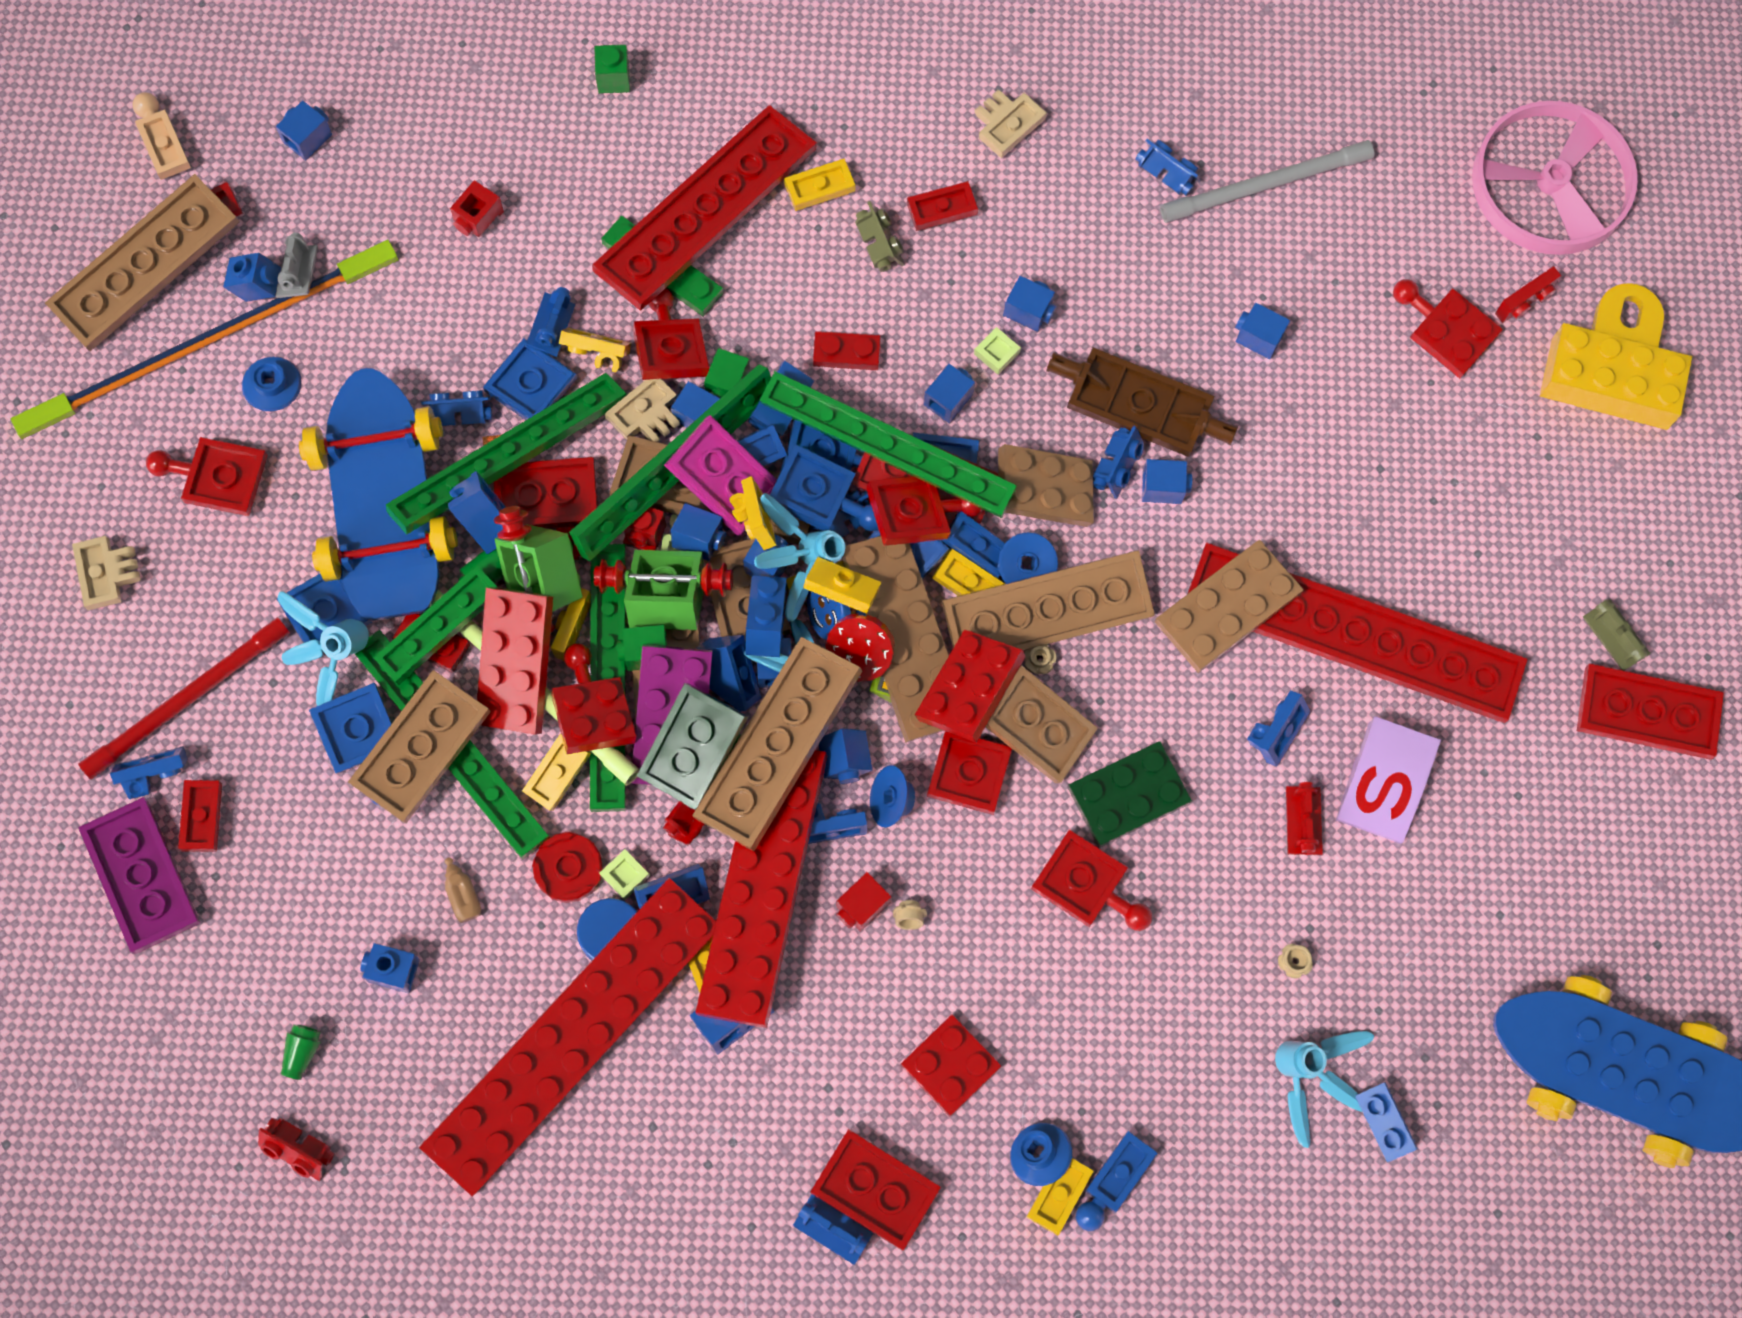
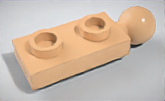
(159, 136)

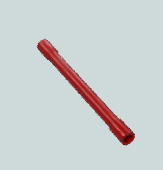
(109, 753)

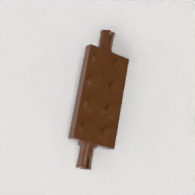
(1135, 396)

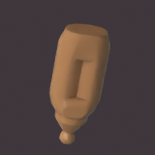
(461, 893)

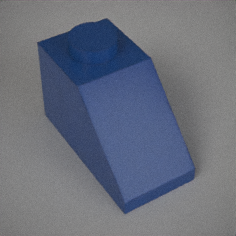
(732, 671)

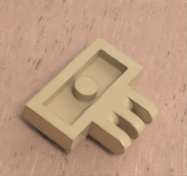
(1008, 121)
(644, 410)
(103, 571)

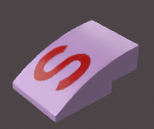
(1387, 779)

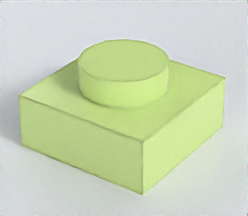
(997, 350)
(624, 874)

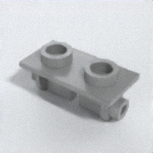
(296, 267)

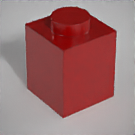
(862, 902)

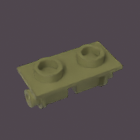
(876, 226)
(1616, 634)

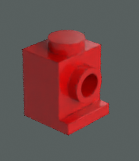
(474, 201)
(646, 530)

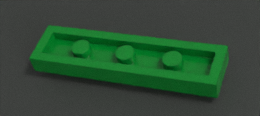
(690, 287)
(435, 626)

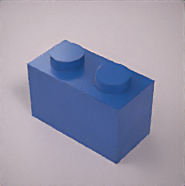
(765, 616)

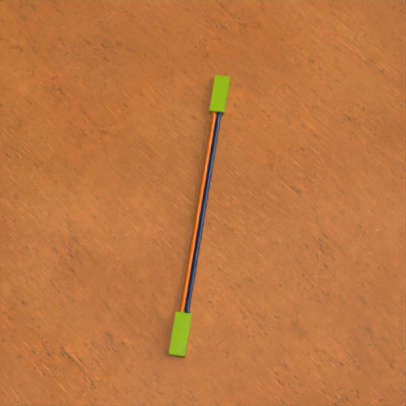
(60, 408)

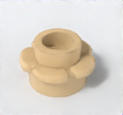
(1040, 667)
(909, 915)
(1302, 954)

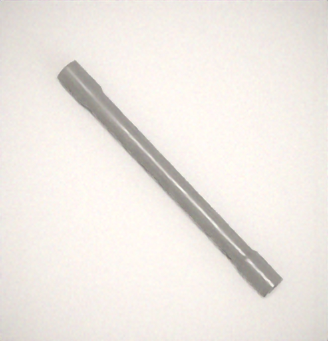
(1189, 205)

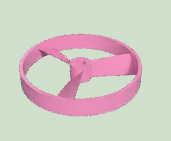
(1554, 179)

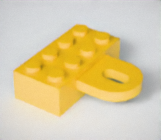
(1618, 366)

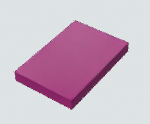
(712, 469)

